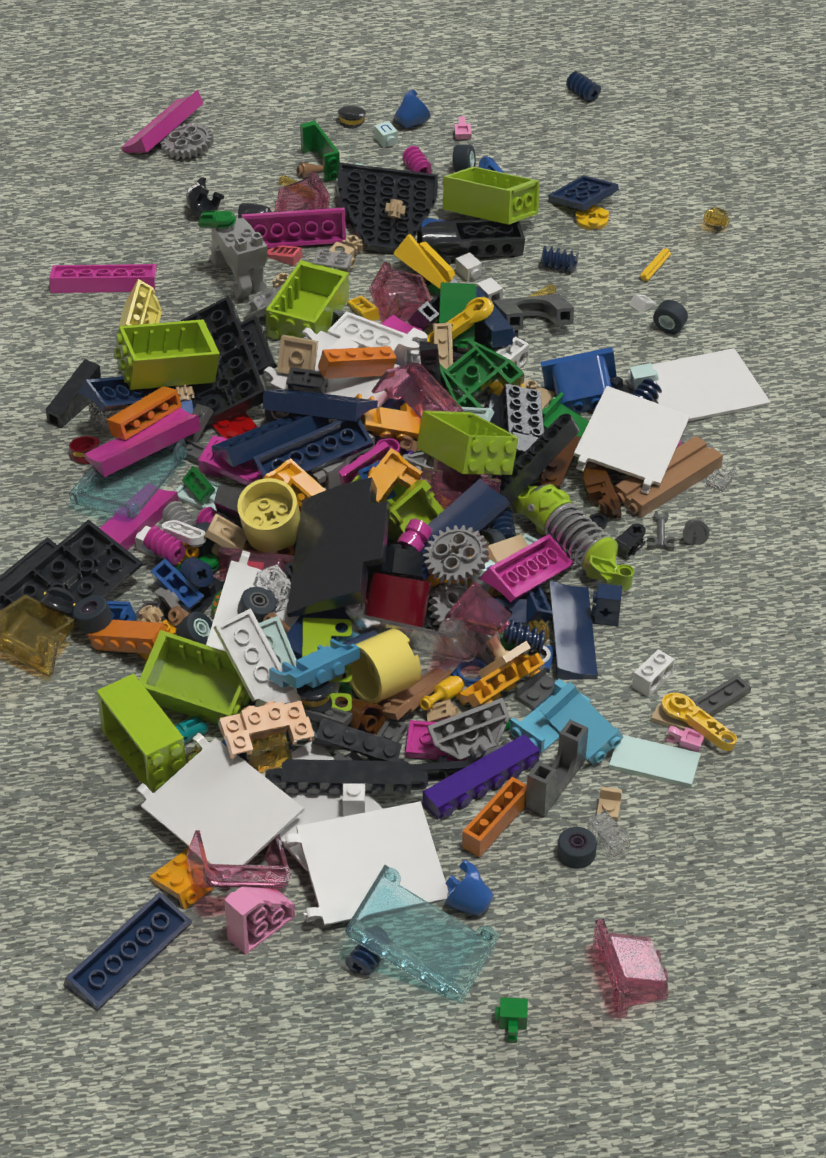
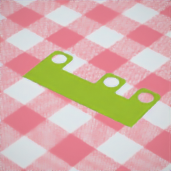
(319, 632)

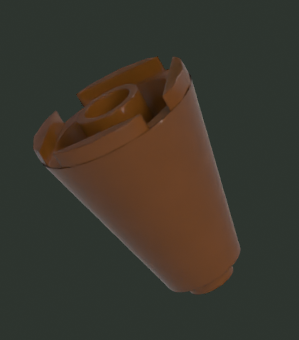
(366, 715)

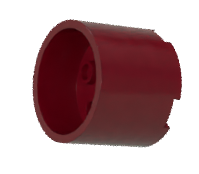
(397, 598)

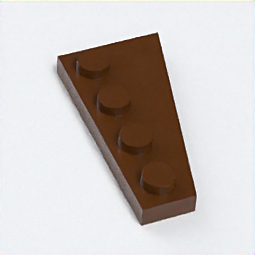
(557, 470)

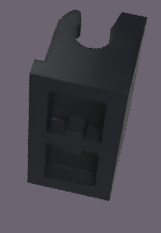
(307, 379)

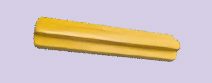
(657, 262)

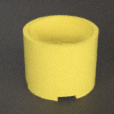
(269, 515)
(384, 667)

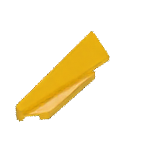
(424, 261)

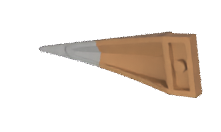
(408, 700)

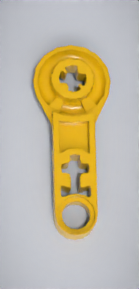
(474, 311)
(683, 708)

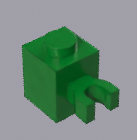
(512, 1016)

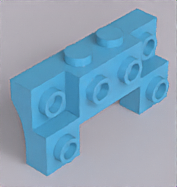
(316, 667)

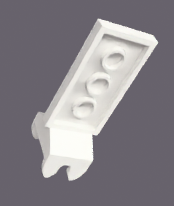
(372, 334)
(252, 658)

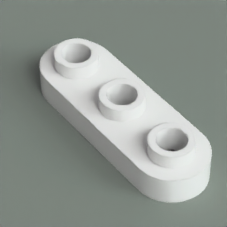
(185, 532)

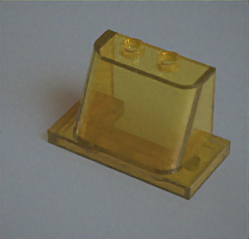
(33, 633)

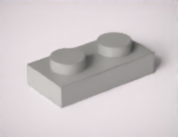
(169, 598)

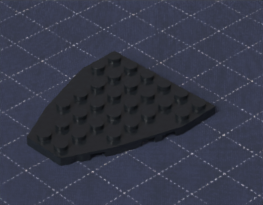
(366, 194)

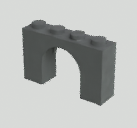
(549, 306)
(547, 782)

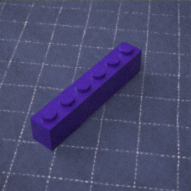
(481, 777)

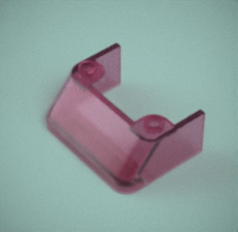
(416, 388)
(270, 876)

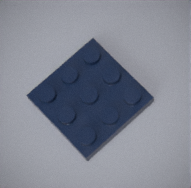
(583, 192)

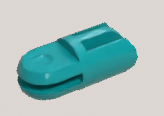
(191, 727)

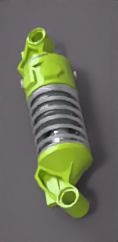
(557, 515)

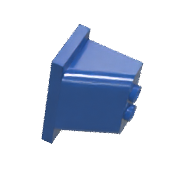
(580, 377)

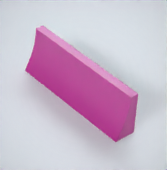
(163, 124)
(299, 227)
(100, 277)
(121, 453)
(125, 529)
(527, 568)

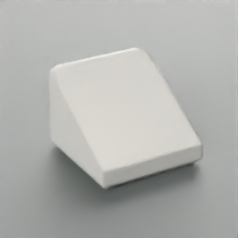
(641, 303)

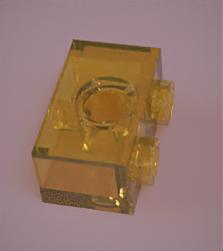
(280, 752)

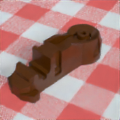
(600, 490)

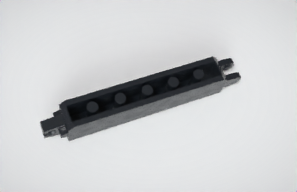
(330, 775)

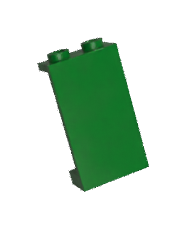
(314, 139)
(453, 301)
(556, 409)

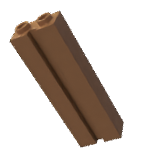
(687, 467)

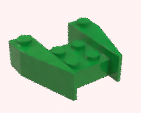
(476, 372)

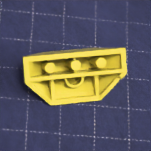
(141, 306)

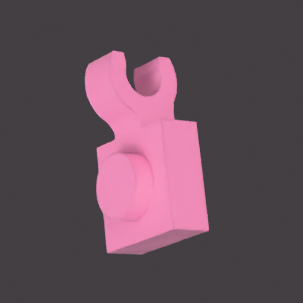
(462, 130)
(688, 738)

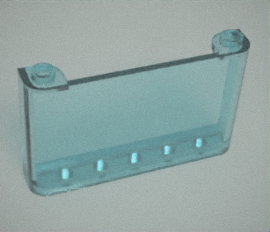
(130, 487)
(420, 937)

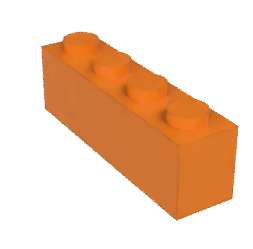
(356, 362)
(144, 413)
(127, 636)
(494, 817)

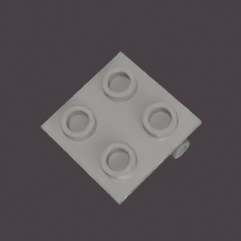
(331, 259)

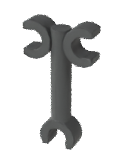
(660, 541)
(480, 752)

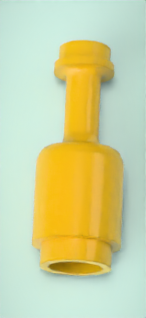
(443, 691)

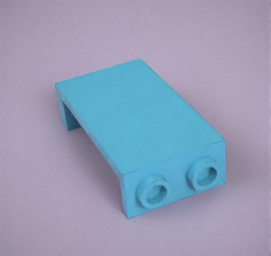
(571, 705)
(536, 726)

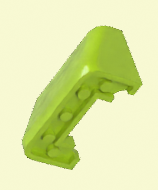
(415, 504)

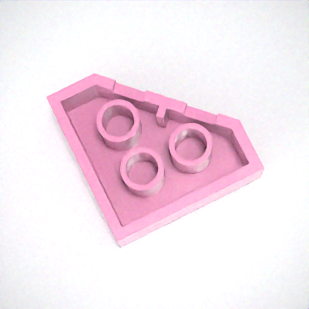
(255, 915)

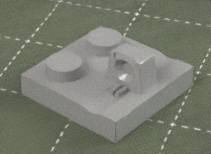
(260, 303)

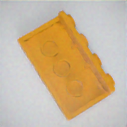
(177, 880)

